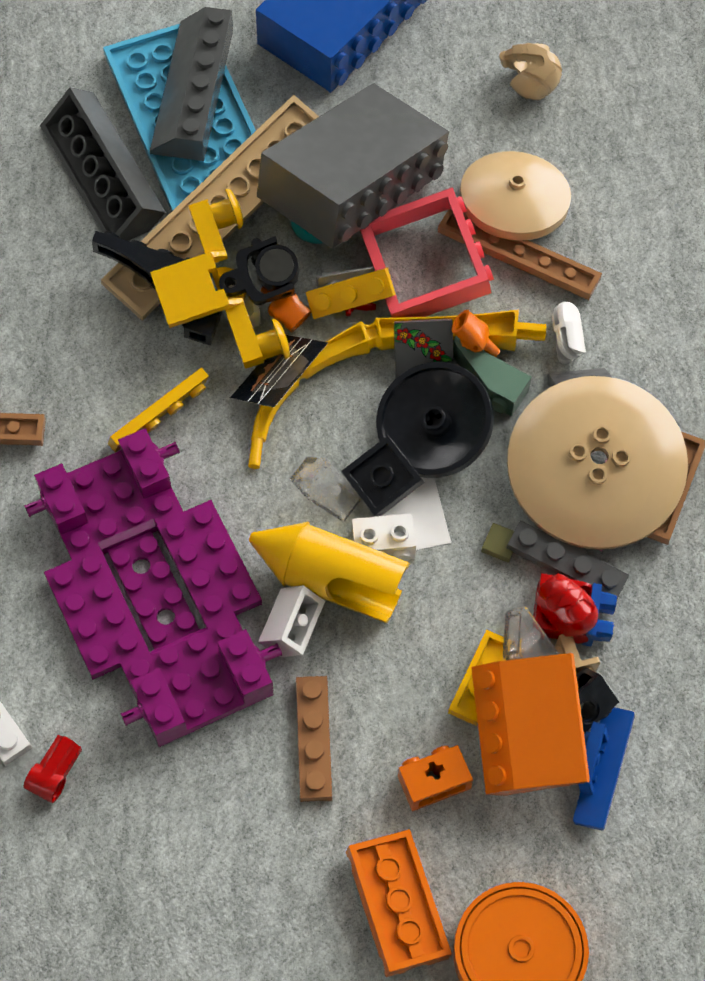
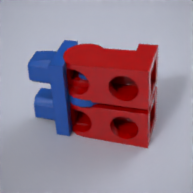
(604, 602)

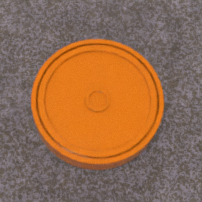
(520, 936)

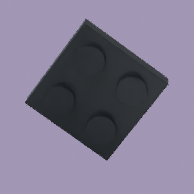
(382, 476)

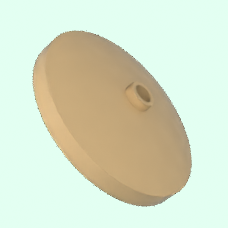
(515, 195)

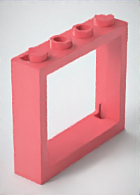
(446, 296)

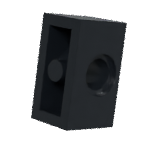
(596, 697)

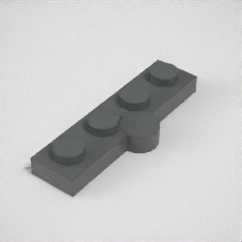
(565, 559)

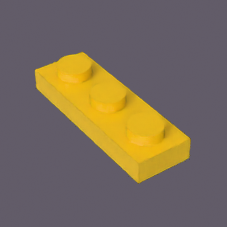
(350, 293)
(488, 651)

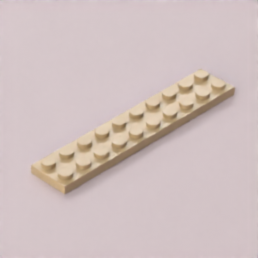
(178, 231)

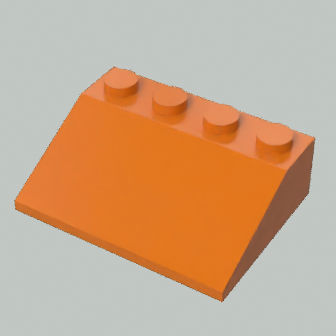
(530, 724)

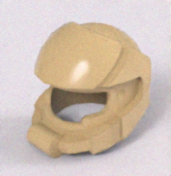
(537, 75)

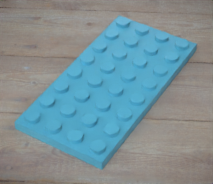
(141, 75)

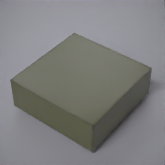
(497, 541)

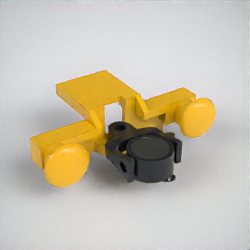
(189, 292)

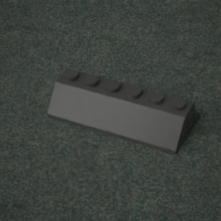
(193, 85)
(101, 166)

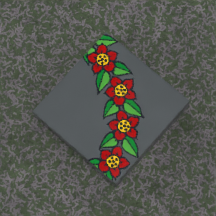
(422, 343)

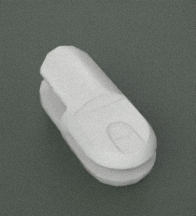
(567, 332)

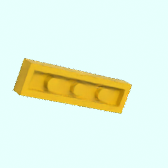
(169, 403)

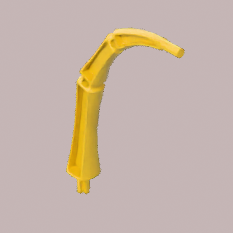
(361, 338)

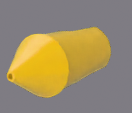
(333, 568)

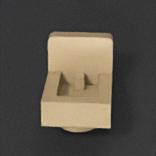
(567, 645)

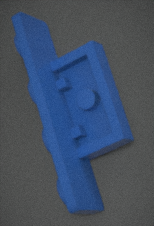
(605, 755)

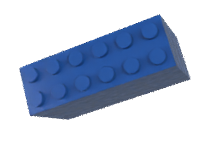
(328, 36)

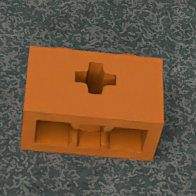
(424, 789)

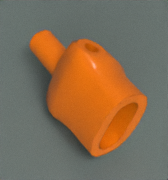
(288, 311)
(473, 334)

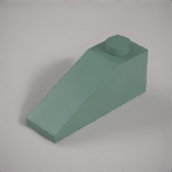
(502, 381)

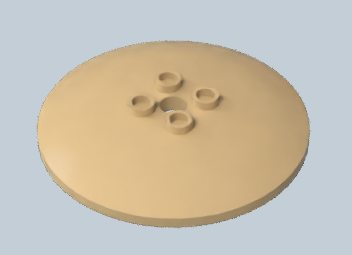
(591, 501)

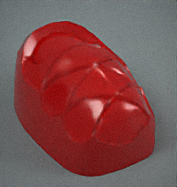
(567, 606)

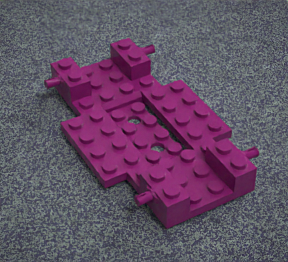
(115, 510)

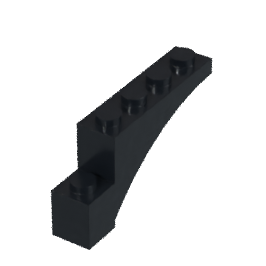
(144, 260)

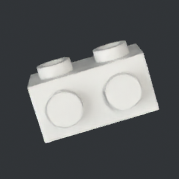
(387, 534)
(292, 620)

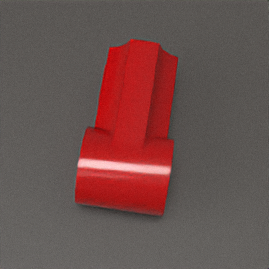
(49, 776)

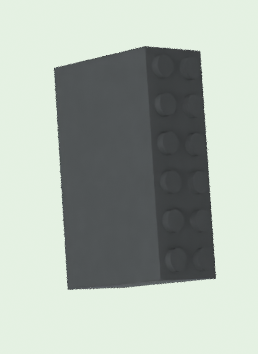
(352, 164)

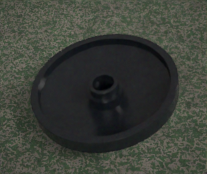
(437, 418)

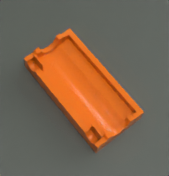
(398, 902)

